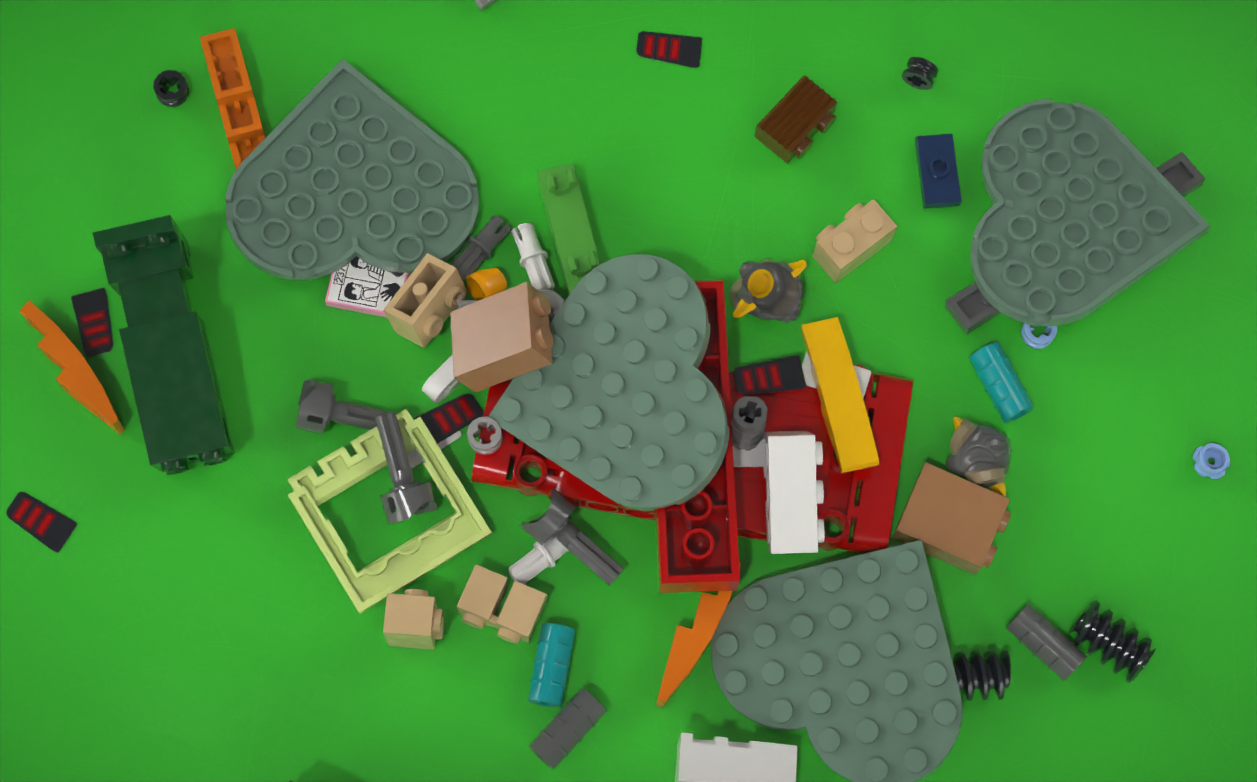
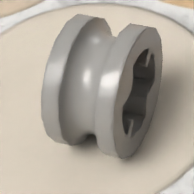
(473, 432)

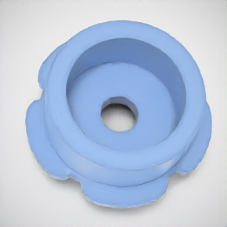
(1215, 452)

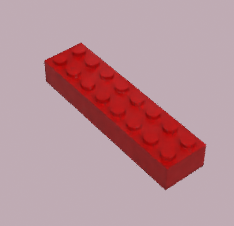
(700, 536)

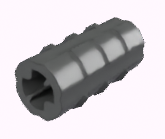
(748, 422)
(1046, 642)
(567, 728)

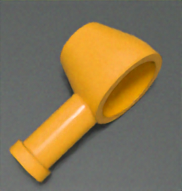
(485, 283)

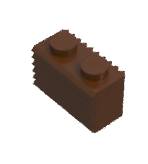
(796, 120)

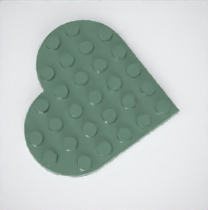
(350, 181)
(1071, 214)
(626, 387)
(851, 659)

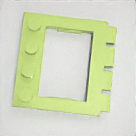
(411, 558)

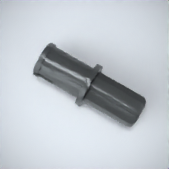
(480, 247)

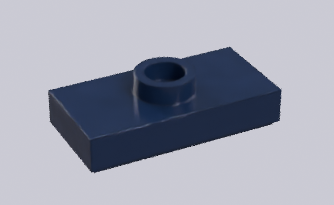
(938, 171)

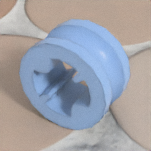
(1034, 342)

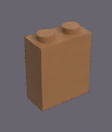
(501, 337)
(953, 519)

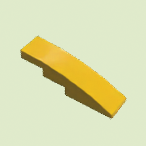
(839, 395)

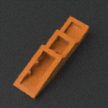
(233, 93)
(77, 375)
(691, 644)

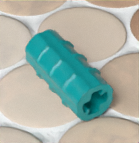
(1001, 382)
(551, 665)

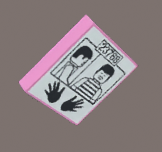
(363, 288)

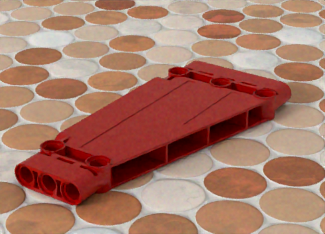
(785, 412)

